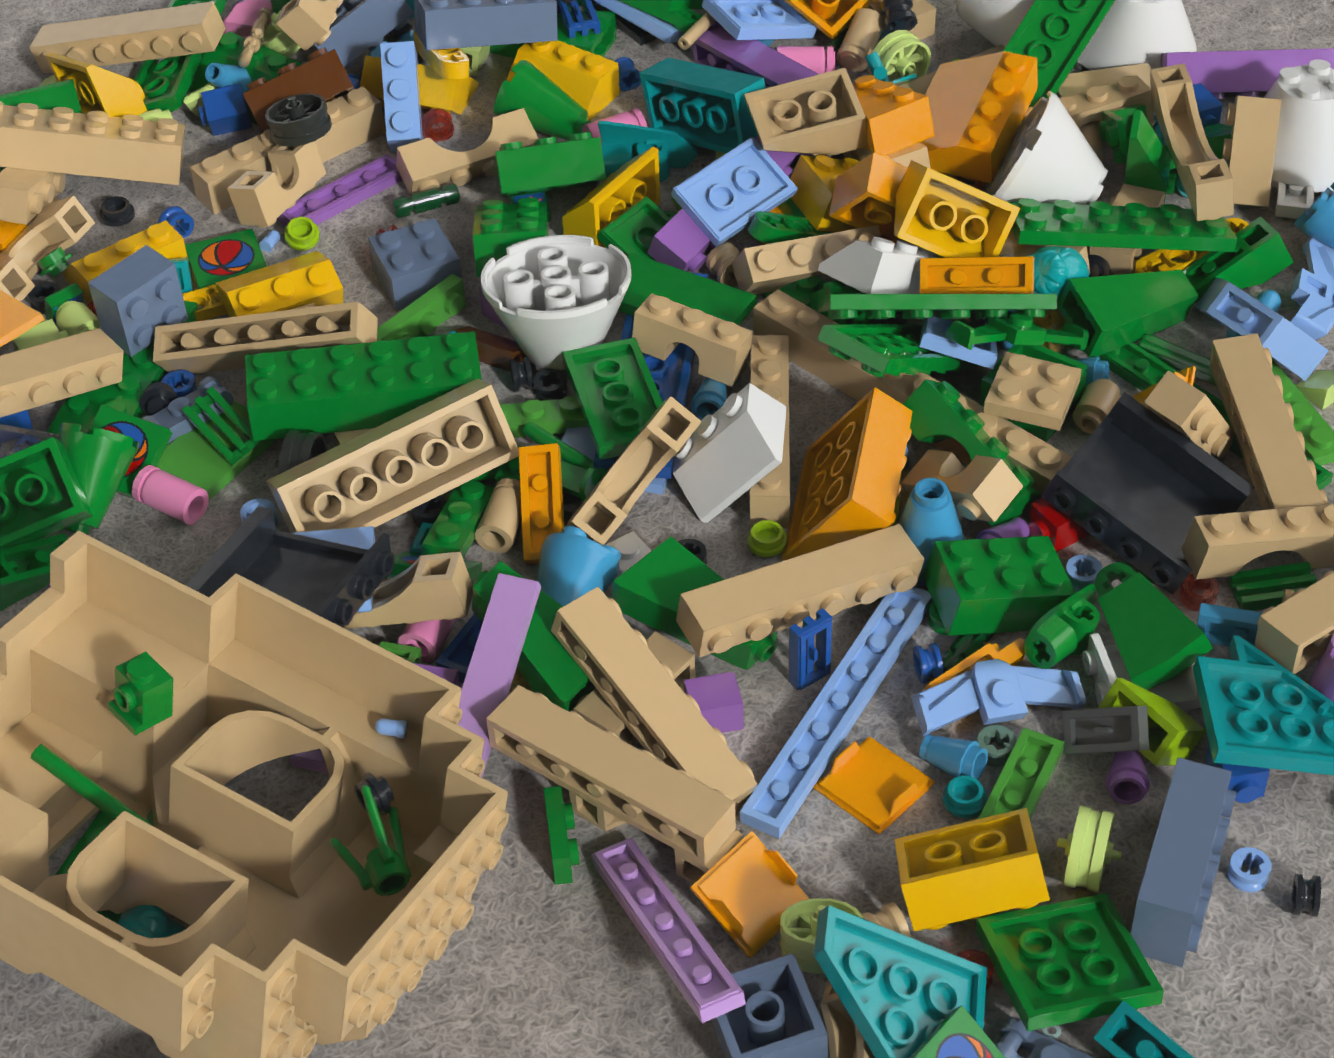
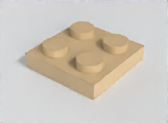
(1032, 391)

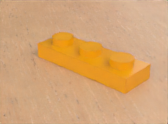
(977, 275)
(540, 497)

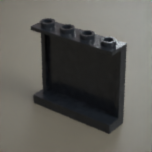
(1141, 487)
(305, 570)

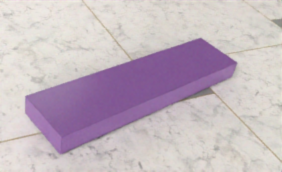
(345, 191)

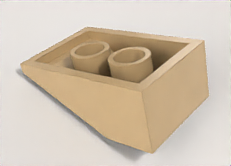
(810, 115)

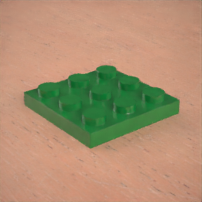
(1068, 961)

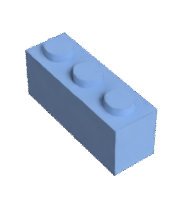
(401, 94)

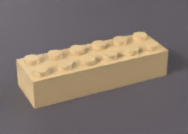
(91, 144)
(398, 463)

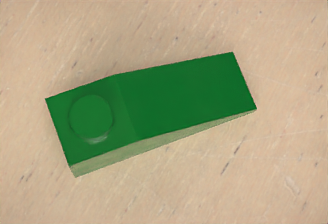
(1147, 159)
(1256, 259)
(26, 568)

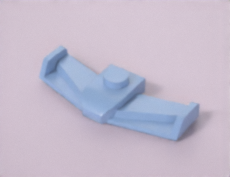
(1315, 290)
(997, 693)

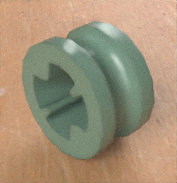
(1003, 737)

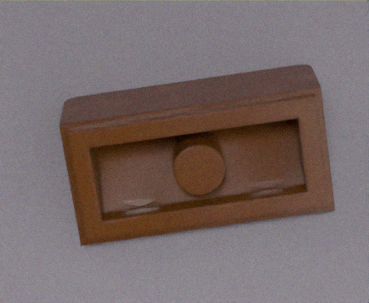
(495, 349)

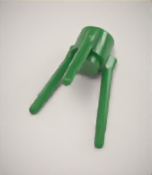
(385, 867)

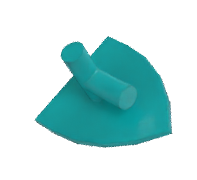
(880, 72)

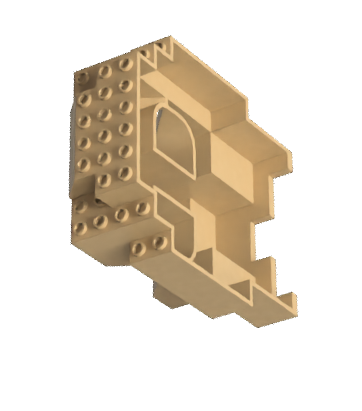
(279, 926)

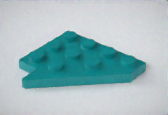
(1263, 713)
(894, 983)

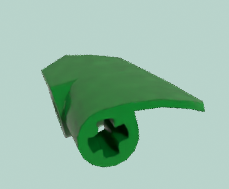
(1063, 629)

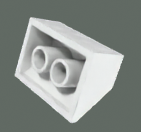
(878, 266)
(731, 451)

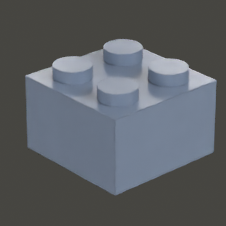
(412, 261)
(137, 298)
(777, 1015)

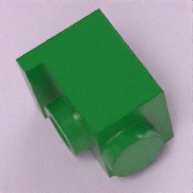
(141, 693)

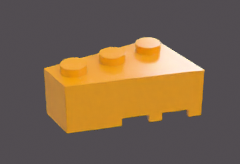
(893, 115)

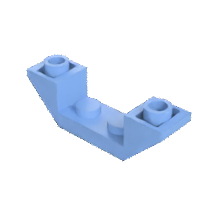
(1248, 316)

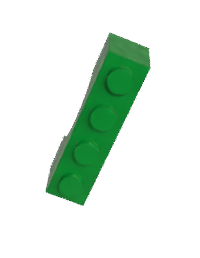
(941, 416)

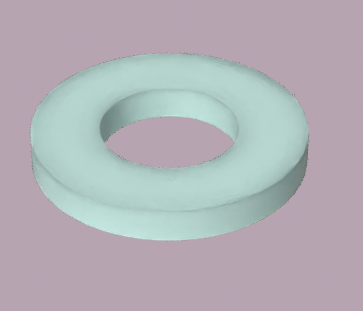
(1053, 1036)

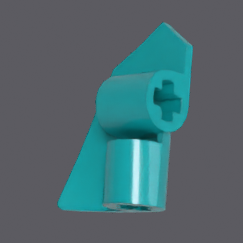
(626, 141)

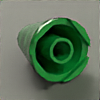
(544, 102)
(100, 465)

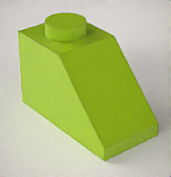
(1169, 728)

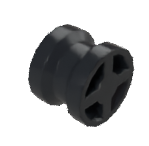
(898, 15)

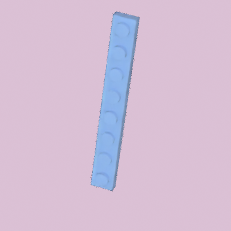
(834, 712)

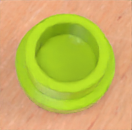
(301, 234)
(767, 539)

